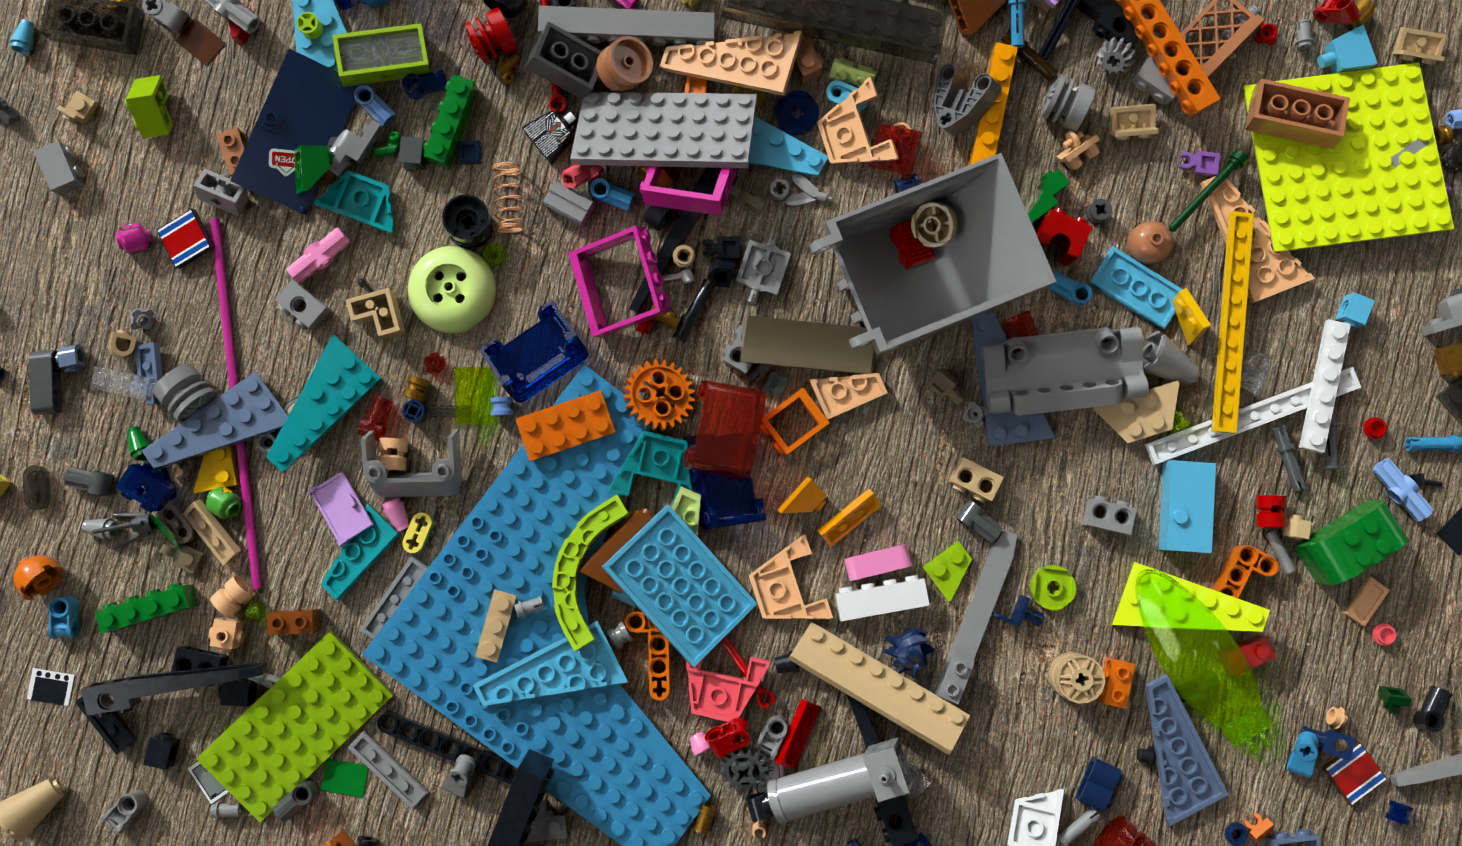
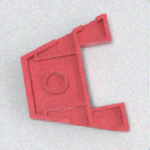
(723, 695)

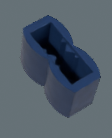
(1098, 784)

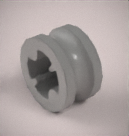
(773, 186)

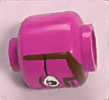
(133, 238)

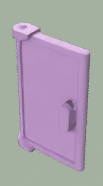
(337, 502)

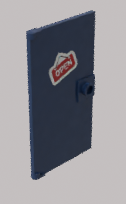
(301, 109)

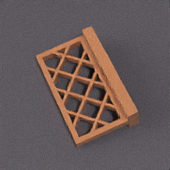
(1230, 46)

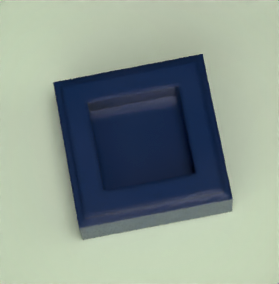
(469, 152)

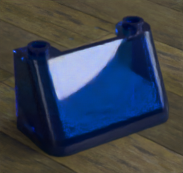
(536, 355)

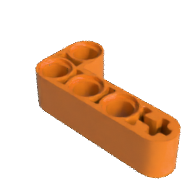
(1243, 569)
(654, 655)

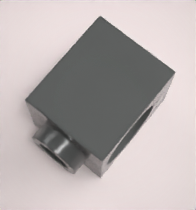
(411, 153)

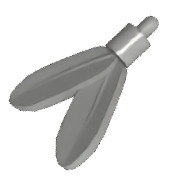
(810, 193)

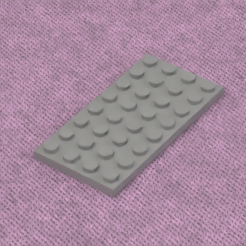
(665, 129)

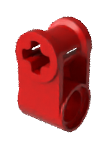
(1337, 12)
(726, 738)

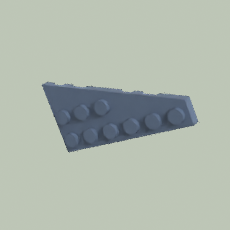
(228, 420)

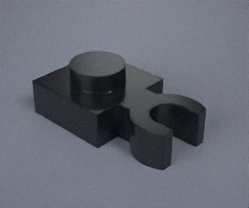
(726, 248)

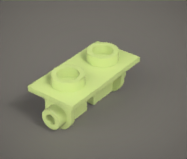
(844, 71)

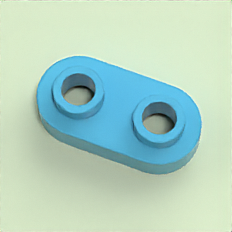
(845, 90)

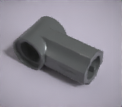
(92, 481)
(975, 518)
(295, 800)

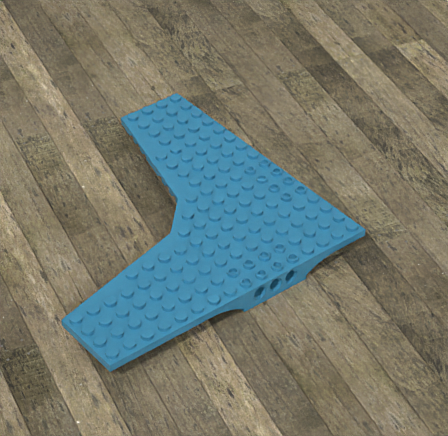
(604, 747)

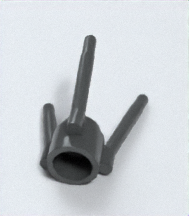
(141, 523)

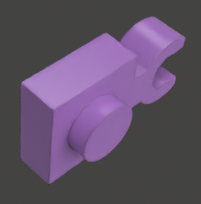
(1203, 163)

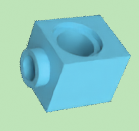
(1354, 310)

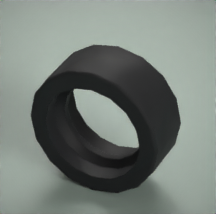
(658, 216)

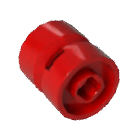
(1265, 517)

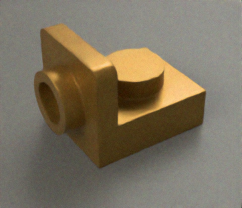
(669, 319)

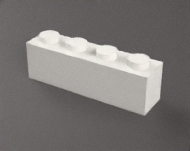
(881, 599)

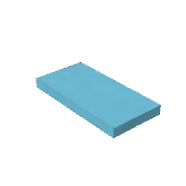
(1136, 287)

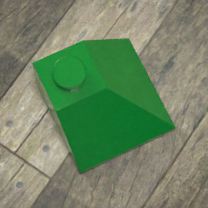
(310, 165)

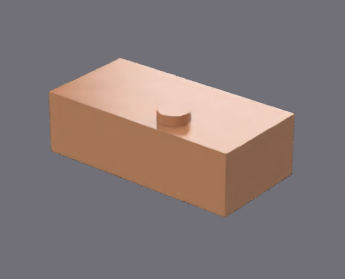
(1297, 113)

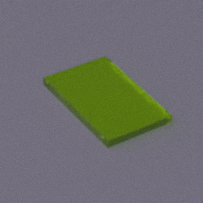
(472, 395)

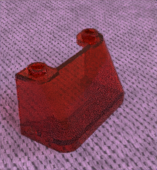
(726, 430)

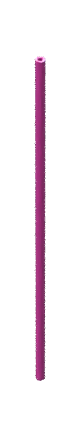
(233, 380)

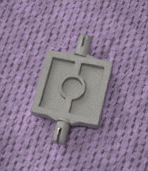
(763, 267)

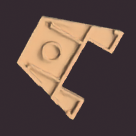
(846, 134)
(778, 590)

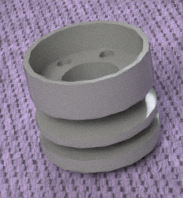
(1068, 103)
(183, 392)

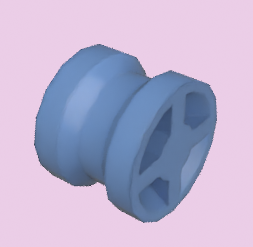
(501, 406)

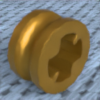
(1443, 135)

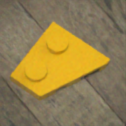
(1190, 316)
(217, 470)

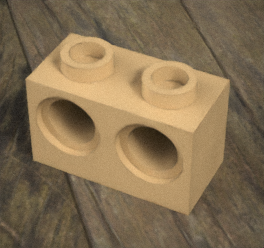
(977, 475)

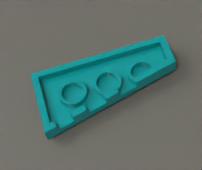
(359, 555)

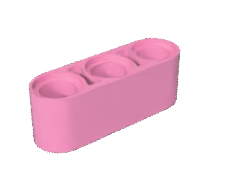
(878, 562)

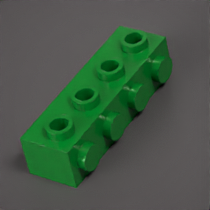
(450, 122)
(144, 609)

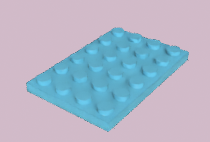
(679, 585)

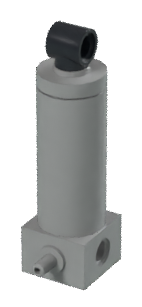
(877, 772)

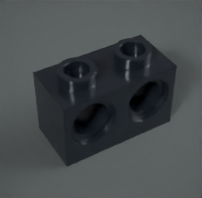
(199, 658)

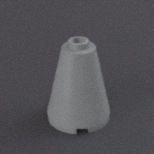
(1167, 360)

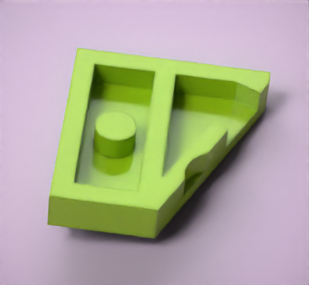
(948, 569)

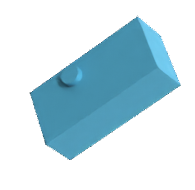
(1187, 506)

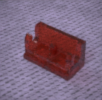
(1020, 326)

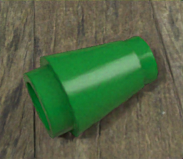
(137, 442)

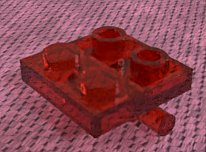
(906, 144)

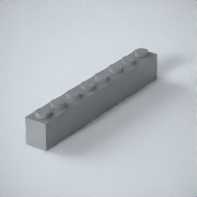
(646, 25)

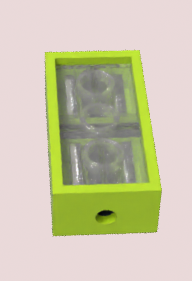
(380, 54)

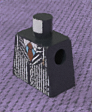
(551, 134)

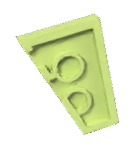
(687, 506)

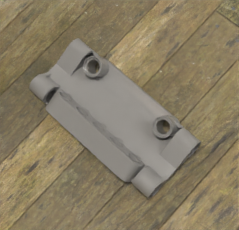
(1064, 371)

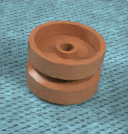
(624, 64)

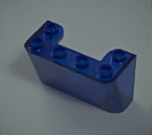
(726, 500)

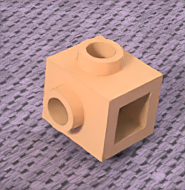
(226, 634)

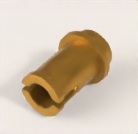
(704, 818)

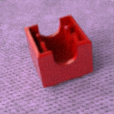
(1065, 232)

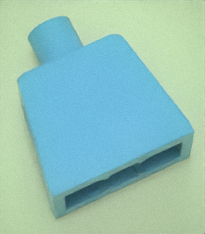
(1348, 52)

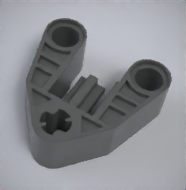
(960, 109)

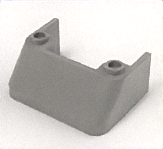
(442, 481)

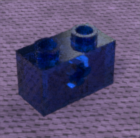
(158, 489)

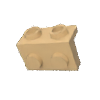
(1420, 44)
(1133, 121)

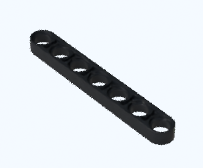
(439, 745)

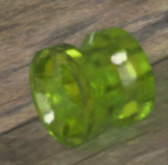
(1180, 421)

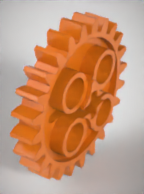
(646, 409)

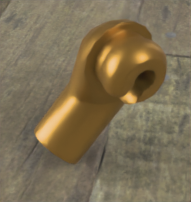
(506, 68)

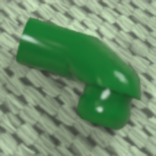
(390, 148)

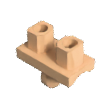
(1086, 145)

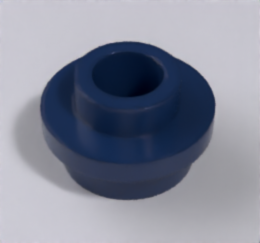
(1242, 835)

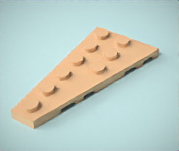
(741, 62)
(1269, 270)

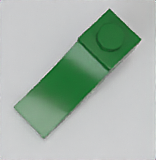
(1051, 185)

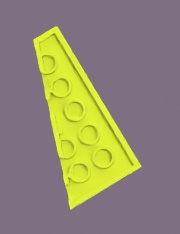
(1232, 612)

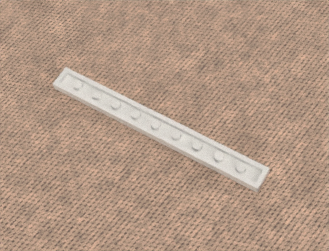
(1248, 418)

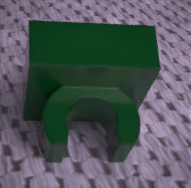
(1394, 698)

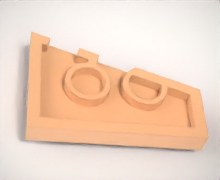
(845, 393)

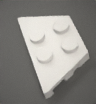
(1036, 820)

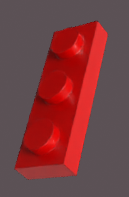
(797, 734)

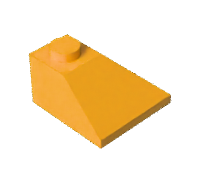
(804, 499)

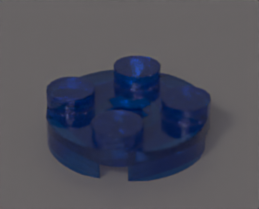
(807, 105)

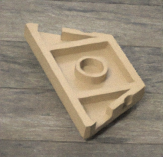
(1143, 415)

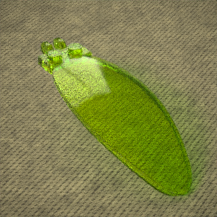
(1201, 658)

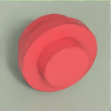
(1384, 634)

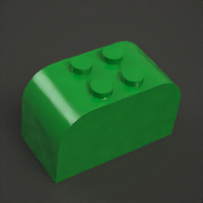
(1352, 543)

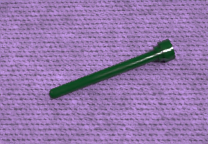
(1236, 160)

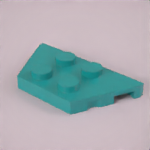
(360, 200)

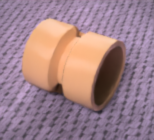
(393, 462)
(229, 600)

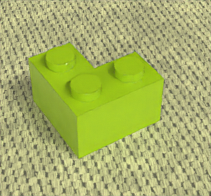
(147, 105)

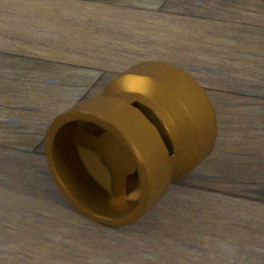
(416, 388)

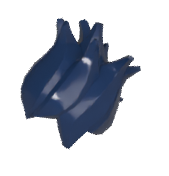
(910, 650)

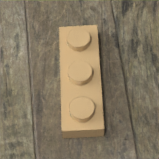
(211, 532)
(495, 625)

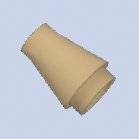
(687, 251)

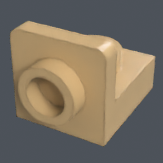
(79, 108)

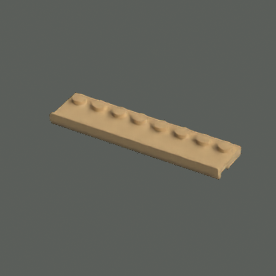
(880, 688)

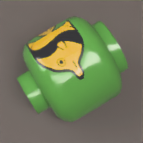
(223, 502)

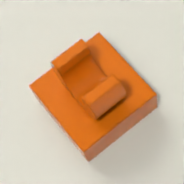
(1261, 829)

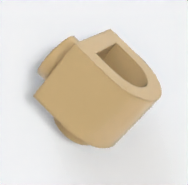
(121, 344)
(1298, 528)

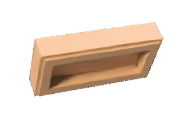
(1366, 601)

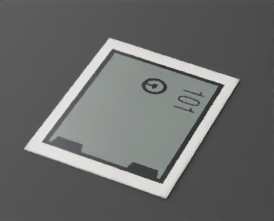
(209, 785)

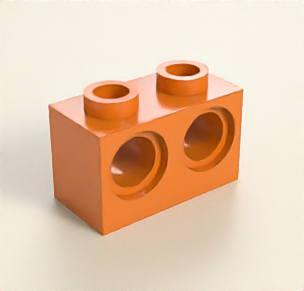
(1117, 682)

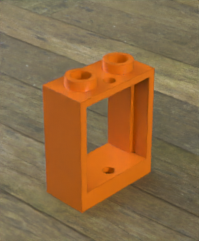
(811, 408)

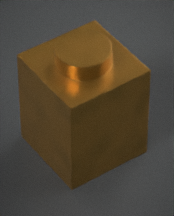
(1449, 359)

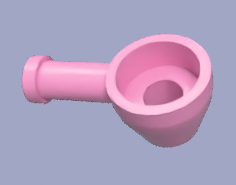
(699, 744)

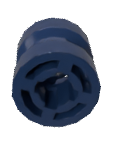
(419, 411)

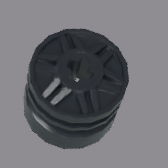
(459, 213)

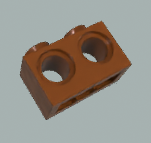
(293, 622)

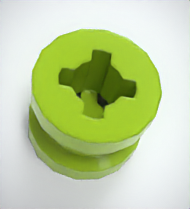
(307, 20)

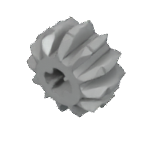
(1116, 56)

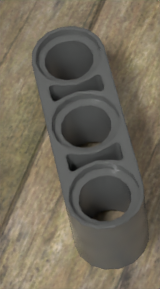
(45, 383)

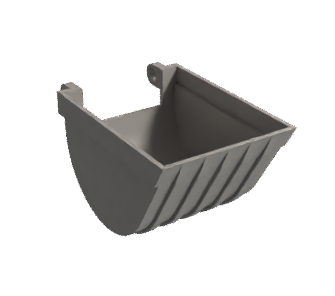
(981, 268)

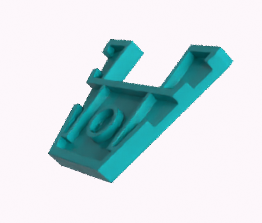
(656, 458)

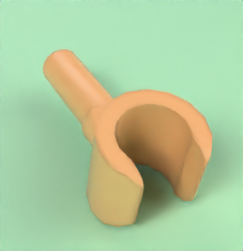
(759, 825)

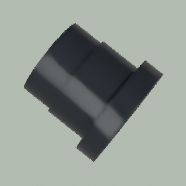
(785, 665)

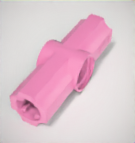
(318, 255)

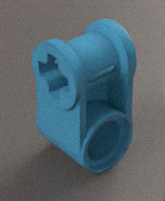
(63, 620)
(1304, 755)

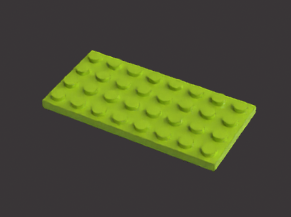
(295, 726)

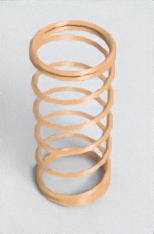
(508, 172)

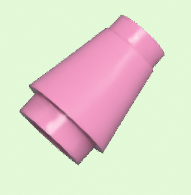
(396, 513)

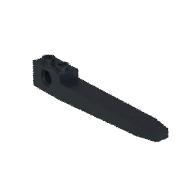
(1107, 15)
(677, 235)
(129, 689)
(905, 829)

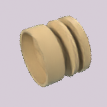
(1065, 671)

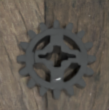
(744, 768)

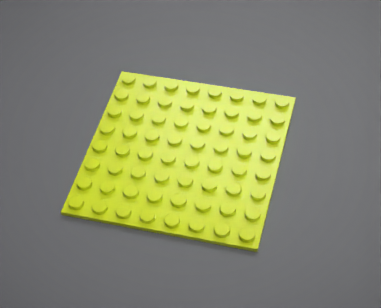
(1353, 190)

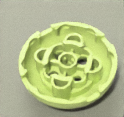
(477, 288)

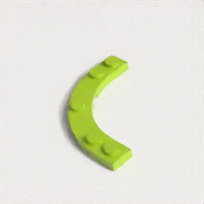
(568, 565)

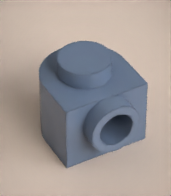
(71, 359)

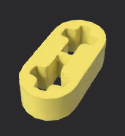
(413, 530)

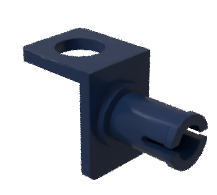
(1022, 612)
(1327, 740)

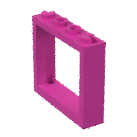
(687, 200)
(588, 288)

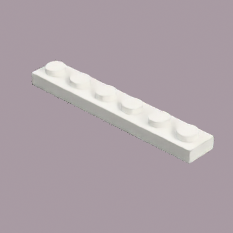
(1324, 386)

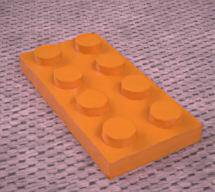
(565, 425)

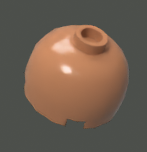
(1150, 242)

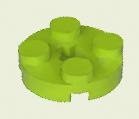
(1043, 578)

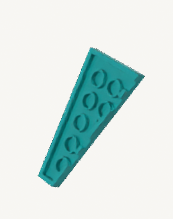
(329, 394)

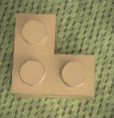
(378, 307)

